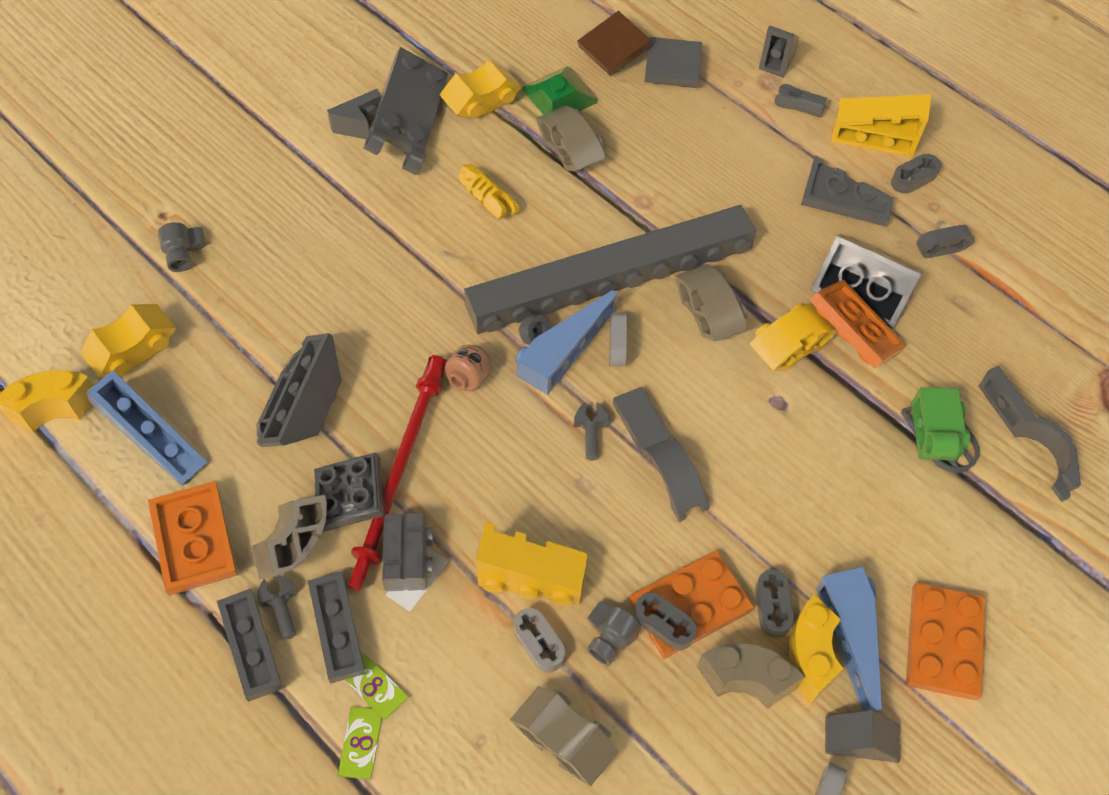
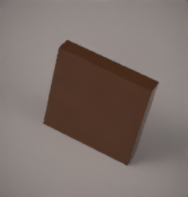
(614, 43)

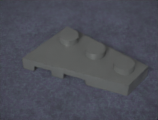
(838, 194)

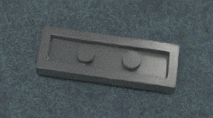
(336, 627)
(249, 645)

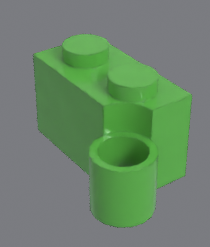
(939, 424)

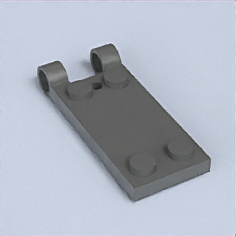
(407, 108)

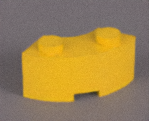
(480, 90)
(792, 337)
(128, 340)
(46, 397)
(813, 650)

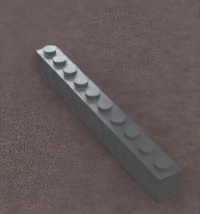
(608, 268)

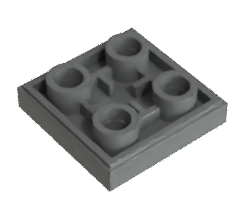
(673, 62)
(351, 490)

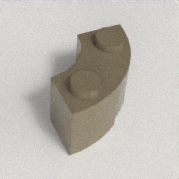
(571, 138)
(711, 302)
(293, 536)
(749, 671)
(574, 742)

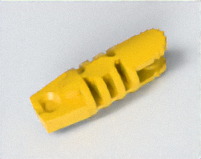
(487, 192)

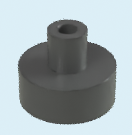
(532, 327)

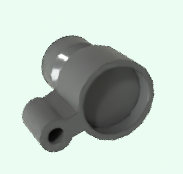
(176, 242)
(616, 631)

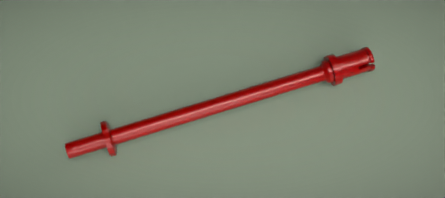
(428, 387)

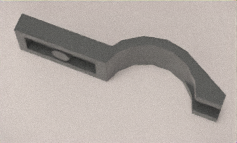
(1024, 423)
(665, 452)

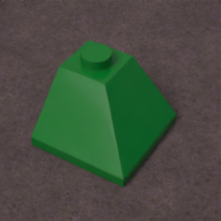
(559, 90)

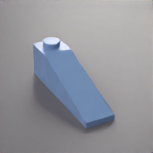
(556, 349)
(145, 427)
(853, 600)

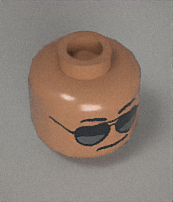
(468, 367)

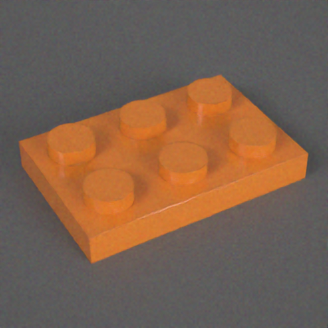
(857, 323)
(192, 538)
(703, 592)
(946, 641)

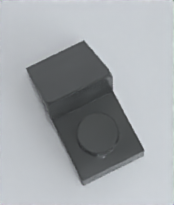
(353, 116)

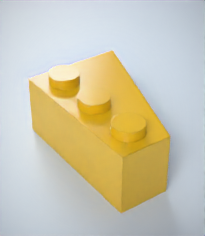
(882, 122)
(529, 568)

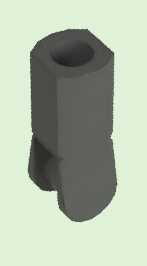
(800, 100)

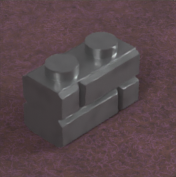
(406, 552)

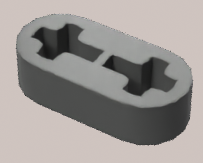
(918, 177)
(945, 241)
(781, 602)
(669, 614)

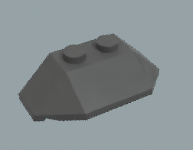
(301, 394)

